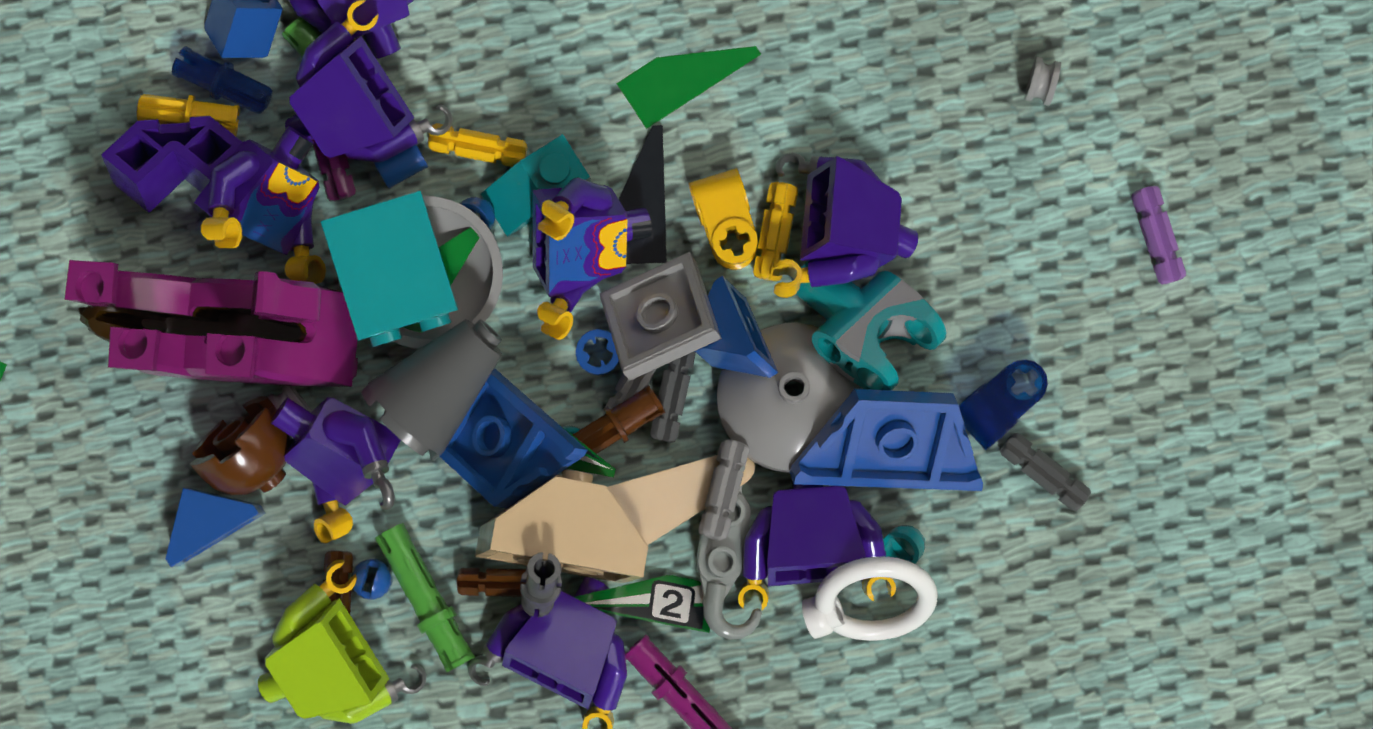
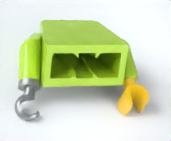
(326, 661)

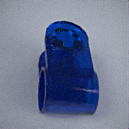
(994, 406)

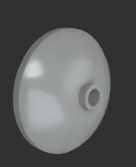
(478, 281)
(761, 411)

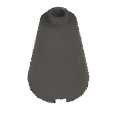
(436, 386)

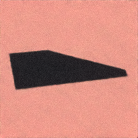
(647, 190)

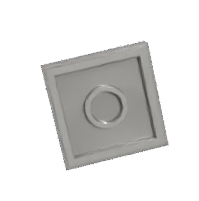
(659, 316)

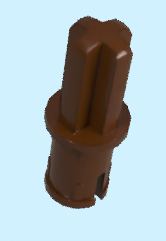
(621, 420)

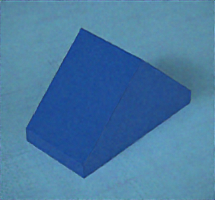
(742, 342)
(204, 521)

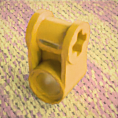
(725, 210)

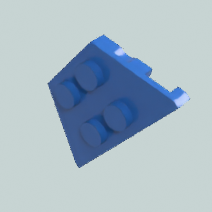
(892, 443)
(509, 444)

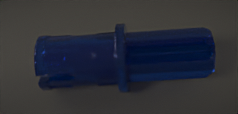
(222, 80)

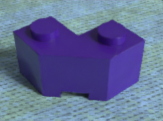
(158, 157)

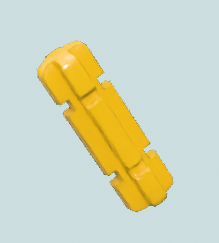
(478, 146)
(775, 229)

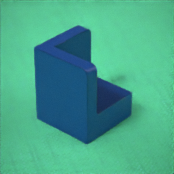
(242, 27)

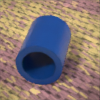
(402, 166)

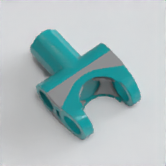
(864, 319)

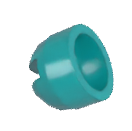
(905, 543)

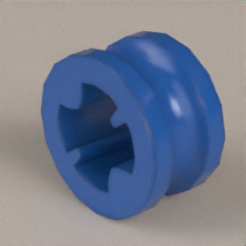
(584, 358)

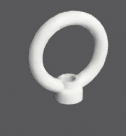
(825, 613)

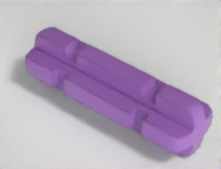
(1158, 234)

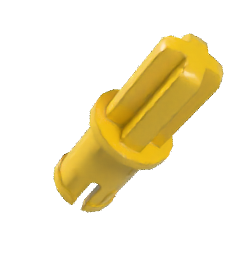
(177, 110)

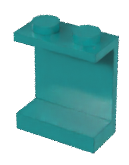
(390, 268)

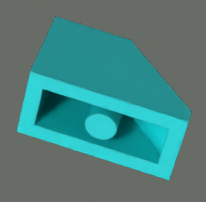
(543, 169)

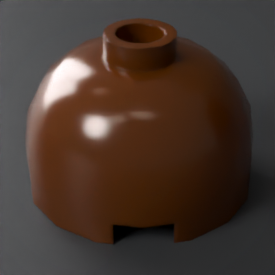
(245, 452)

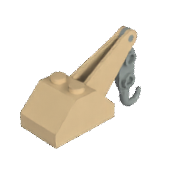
(608, 530)

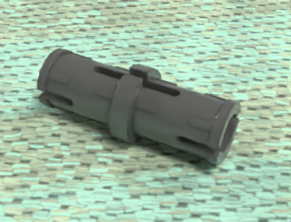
(541, 573)

